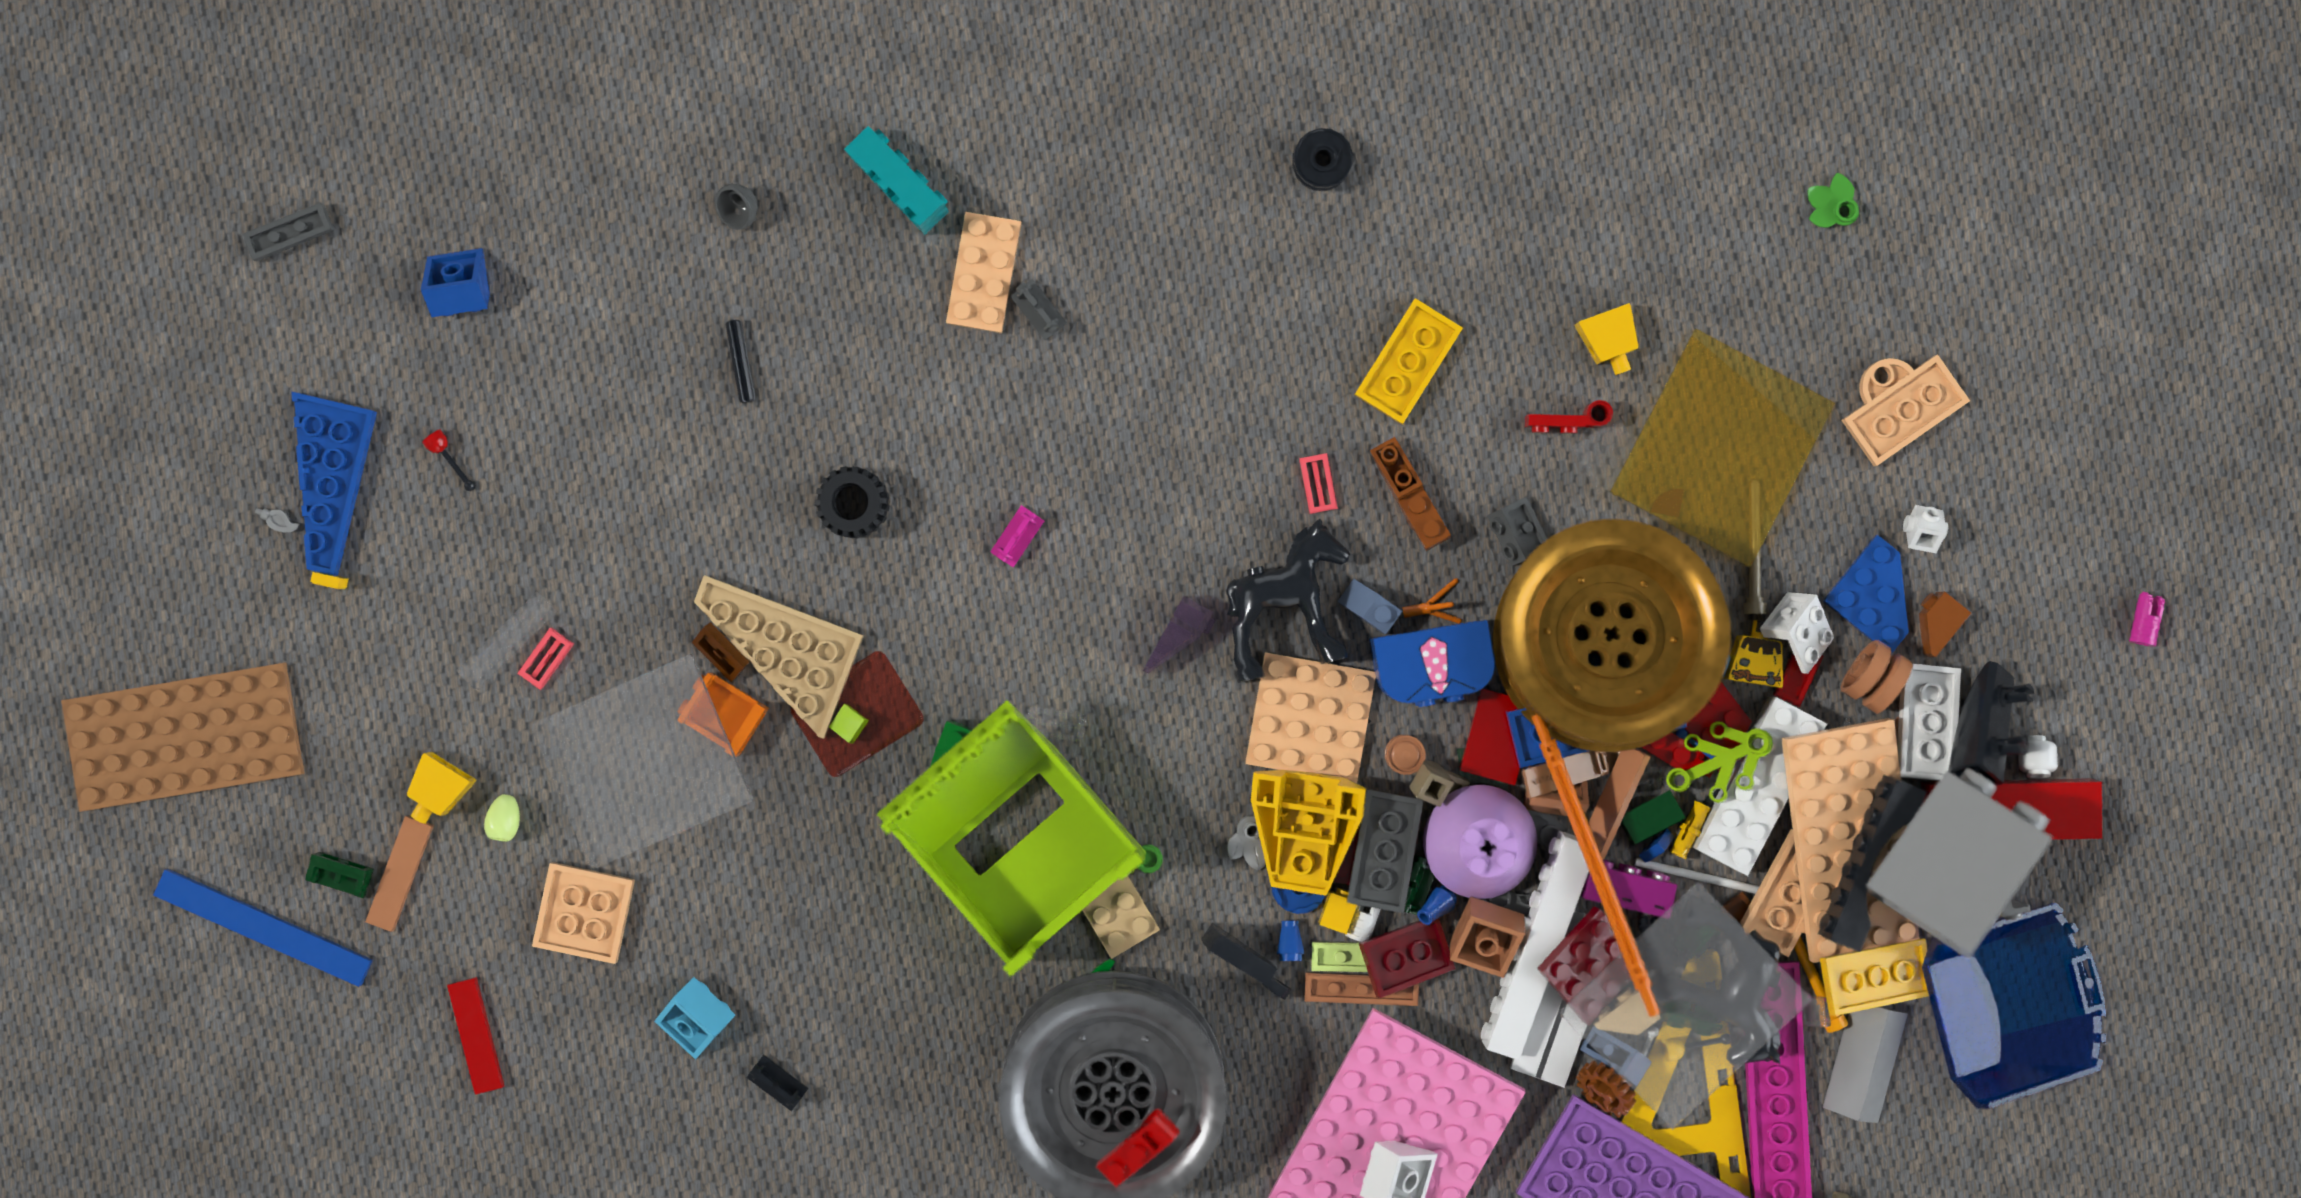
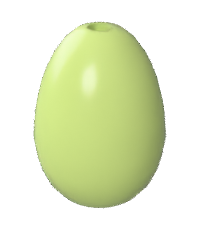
(502, 818)

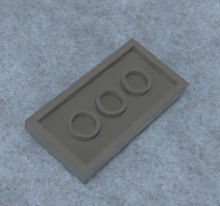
(1385, 851)

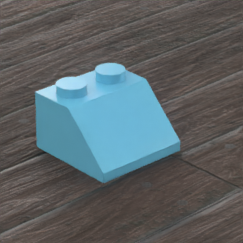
(694, 1017)

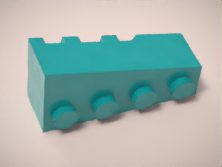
(897, 179)

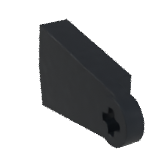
(1244, 958)

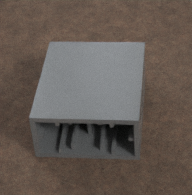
(1960, 861)

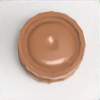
(1405, 754)

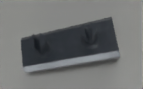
(1984, 725)

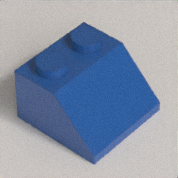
(455, 283)

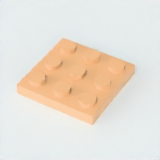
(583, 912)

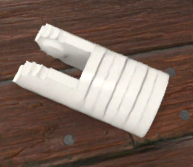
(1363, 924)

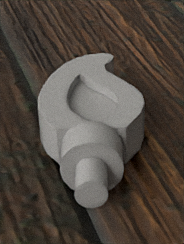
(277, 520)

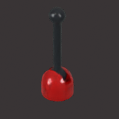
(438, 443)

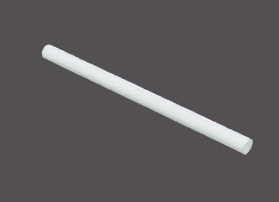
(1697, 876)

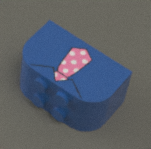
(1434, 663)

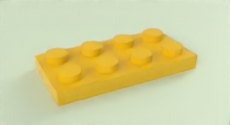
(1408, 361)
(1874, 976)

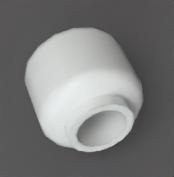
(2040, 757)

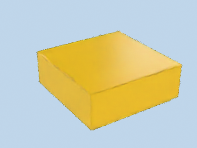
(329, 580)

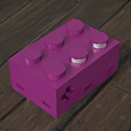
(1636, 891)

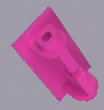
(1017, 536)

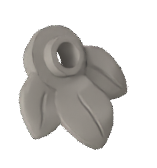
(1247, 844)

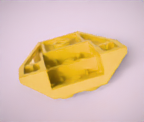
(1305, 826)

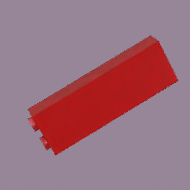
(2068, 804)

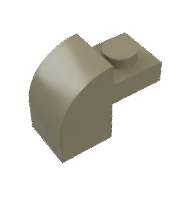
(1435, 783)

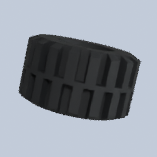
(827, 502)

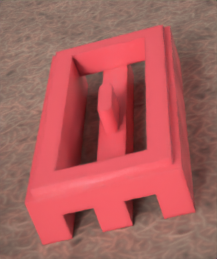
(1322, 507)
(552, 668)

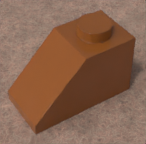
(1940, 621)

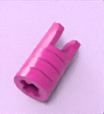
(2147, 620)

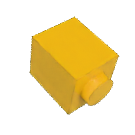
(1336, 912)

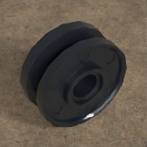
(1334, 147)

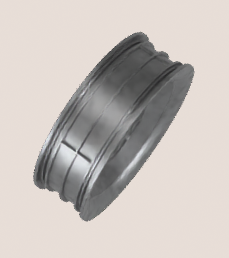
(1110, 1021)

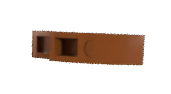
(1410, 494)

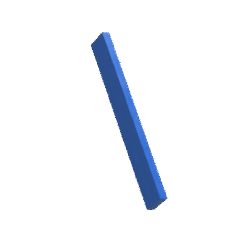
(263, 927)

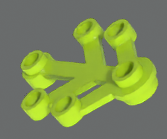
(1724, 759)

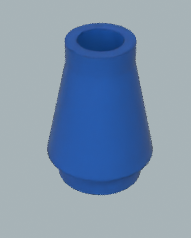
(1437, 904)
(1290, 942)

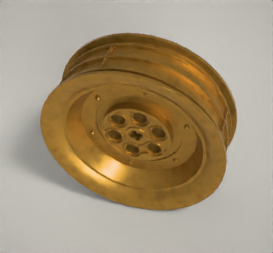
(1671, 604)

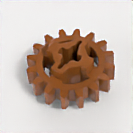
(1605, 1089)

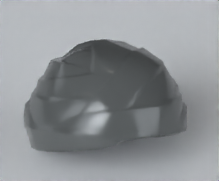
(733, 197)

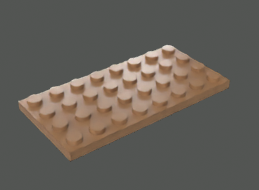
(182, 737)

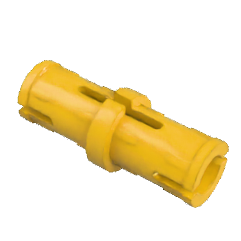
(1690, 830)

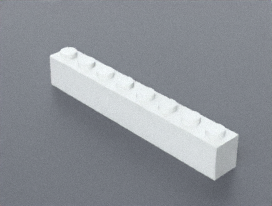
(1544, 930)

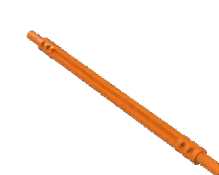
(1596, 865)

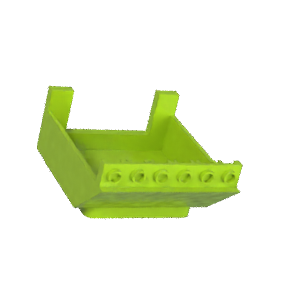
(1045, 874)

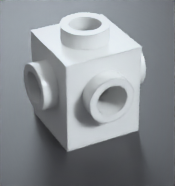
(1925, 528)

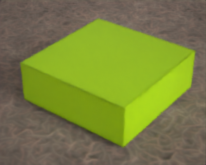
(848, 723)

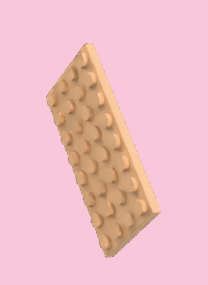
(1829, 790)

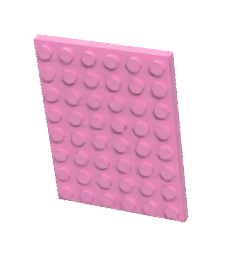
(1406, 1092)

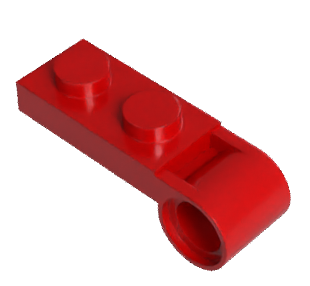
(1569, 423)
(1139, 1148)

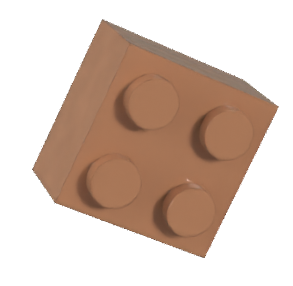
(1487, 937)

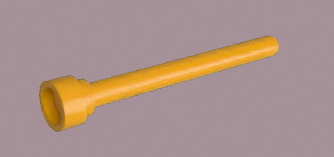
(1837, 1022)

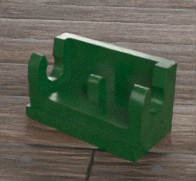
(1652, 818)
(339, 874)

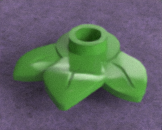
(1829, 201)

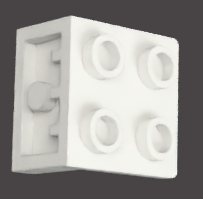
(1803, 624)

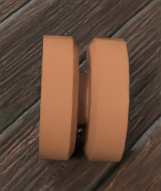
(1876, 676)

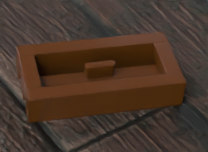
(720, 652)

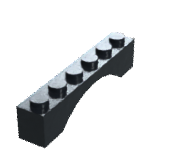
(1847, 914)

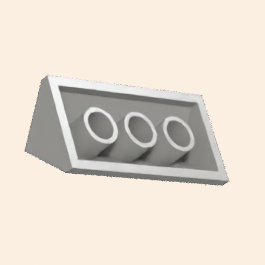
(1865, 1063)

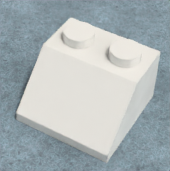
(1398, 1171)

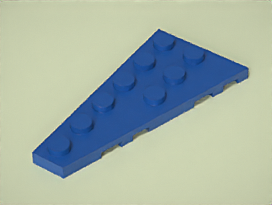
(330, 468)

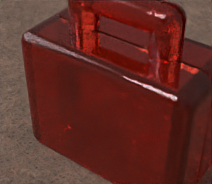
(881, 698)

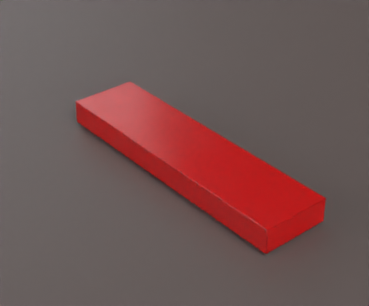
(475, 1035)

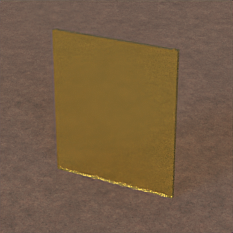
(1722, 447)

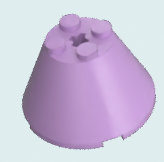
(1459, 830)

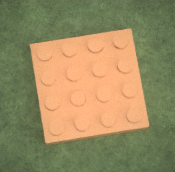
(1310, 717)

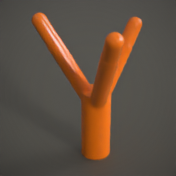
(1431, 608)

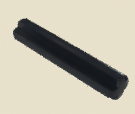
(740, 361)

